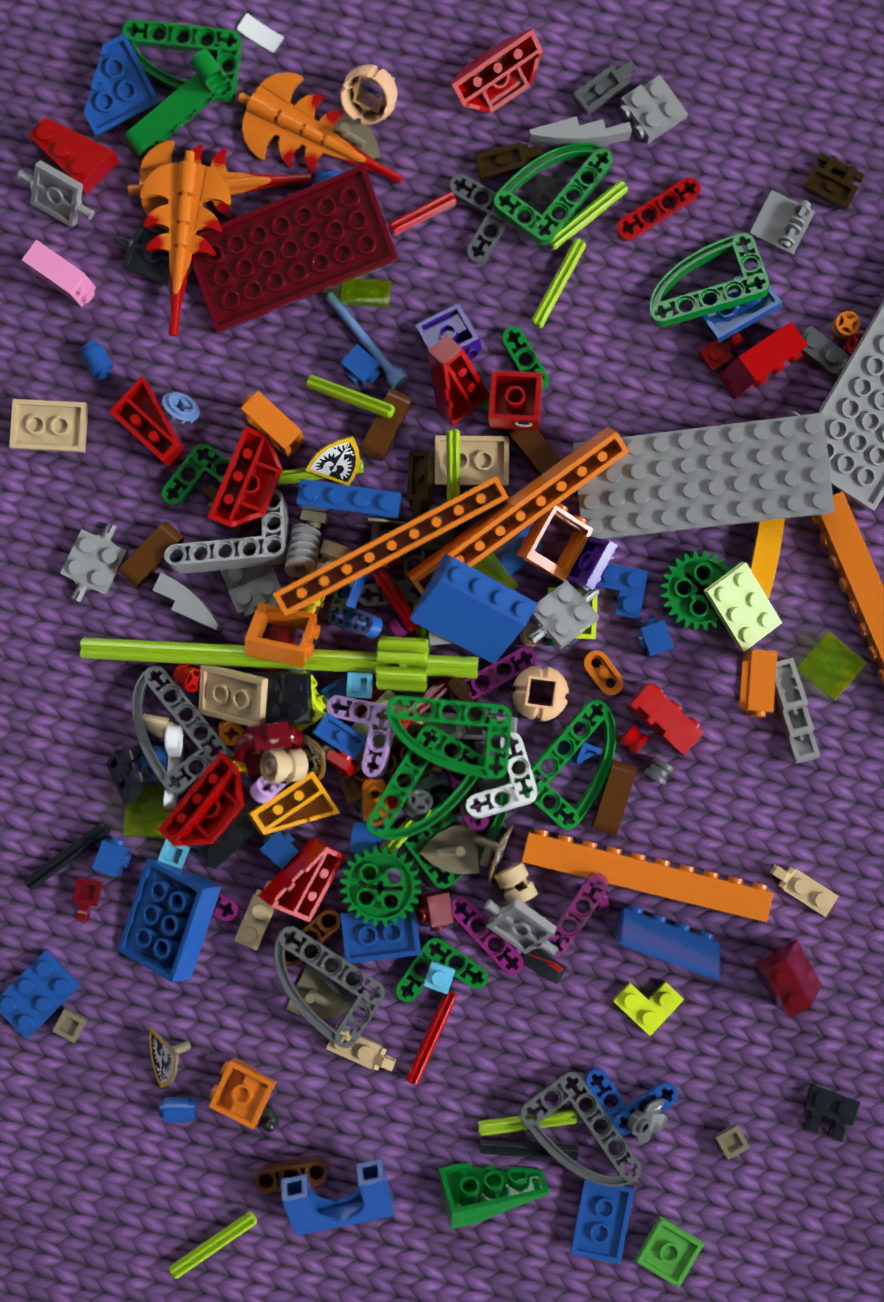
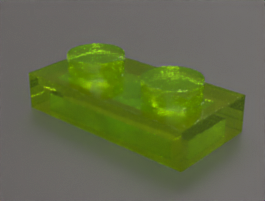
(366, 293)

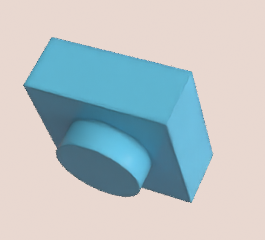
(359, 685)
(173, 854)
(439, 977)

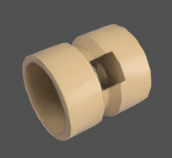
(331, 552)
(284, 765)
(515, 875)

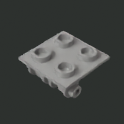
(782, 221)

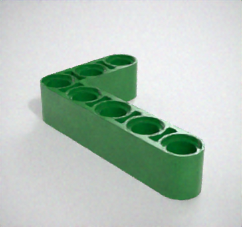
(180, 105)

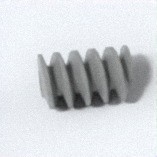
(302, 550)

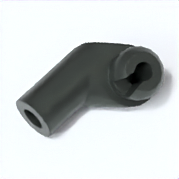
(270, 1119)

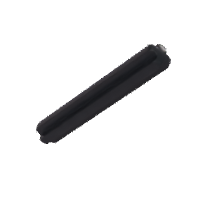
(67, 856)
(523, 1149)

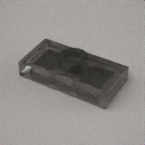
(544, 193)

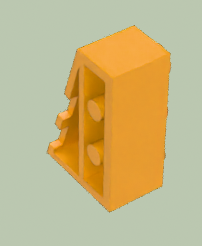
(293, 805)

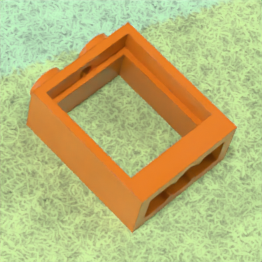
(271, 421)
(571, 551)
(277, 651)
(758, 682)

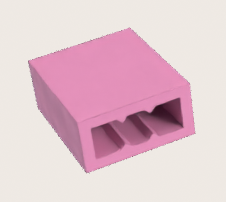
(59, 273)

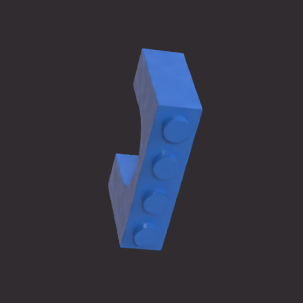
(336, 497)
(313, 1213)

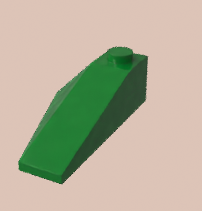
(482, 1192)

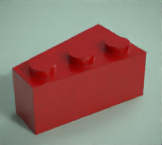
(74, 153)
(762, 360)
(454, 381)
(145, 419)
(665, 717)
(304, 880)

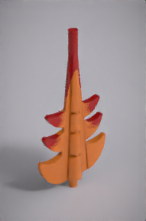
(272, 114)
(236, 181)
(186, 189)

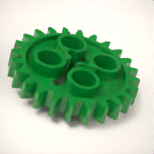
(682, 604)
(383, 862)

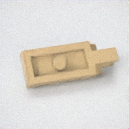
(805, 889)
(255, 922)
(364, 1052)

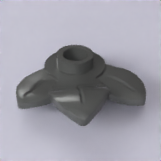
(648, 1122)

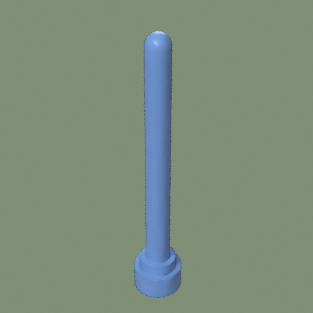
(394, 376)

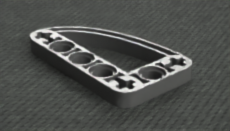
(203, 755)
(338, 976)
(588, 1118)

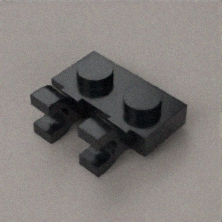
(126, 779)
(435, 784)
(831, 1105)

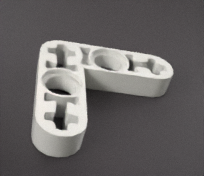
(175, 749)
(511, 789)

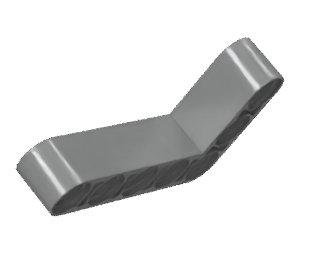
(239, 546)

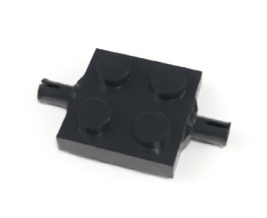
(147, 264)

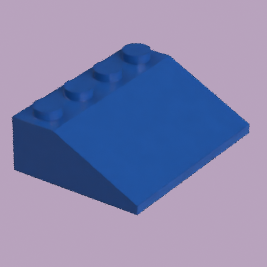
(472, 609)
(169, 920)
(668, 941)

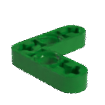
(522, 340)
(200, 468)
(427, 957)

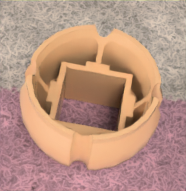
(363, 105)
(521, 694)

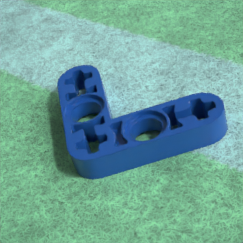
(347, 606)
(621, 1108)

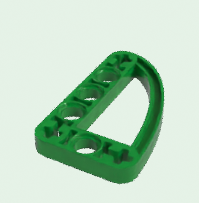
(193, 44)
(539, 222)
(723, 302)
(461, 718)
(559, 761)
(414, 772)
(416, 848)

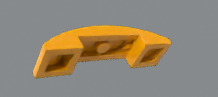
(766, 553)

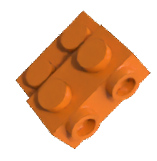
(241, 1093)

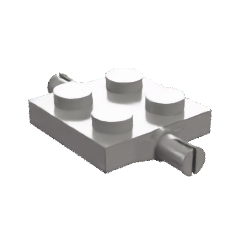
(56, 193)
(93, 562)
(564, 614)
(521, 926)

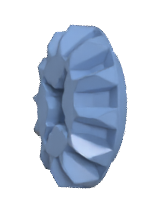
(188, 407)

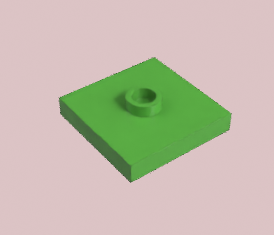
(669, 1251)

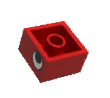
(515, 400)

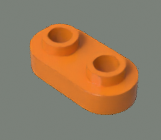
(603, 672)
(369, 800)

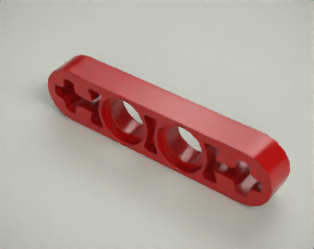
(655, 206)

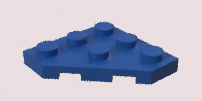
(118, 88)

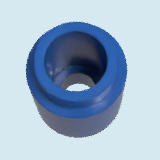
(96, 360)
(178, 1109)

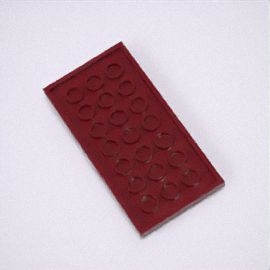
(293, 249)

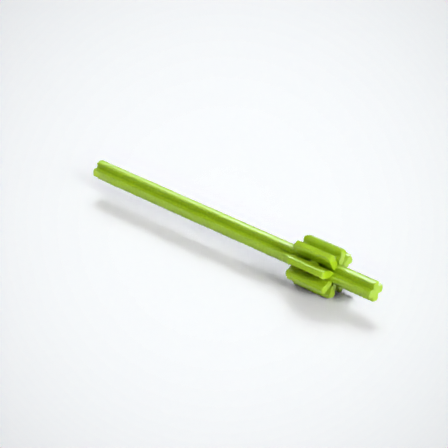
(398, 663)

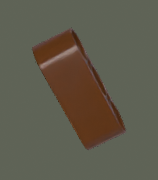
(384, 430)
(534, 449)
(149, 555)
(614, 797)
(316, 925)
(301, 1166)

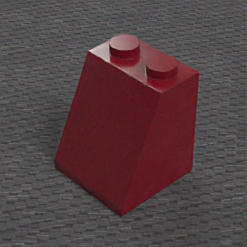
(789, 978)

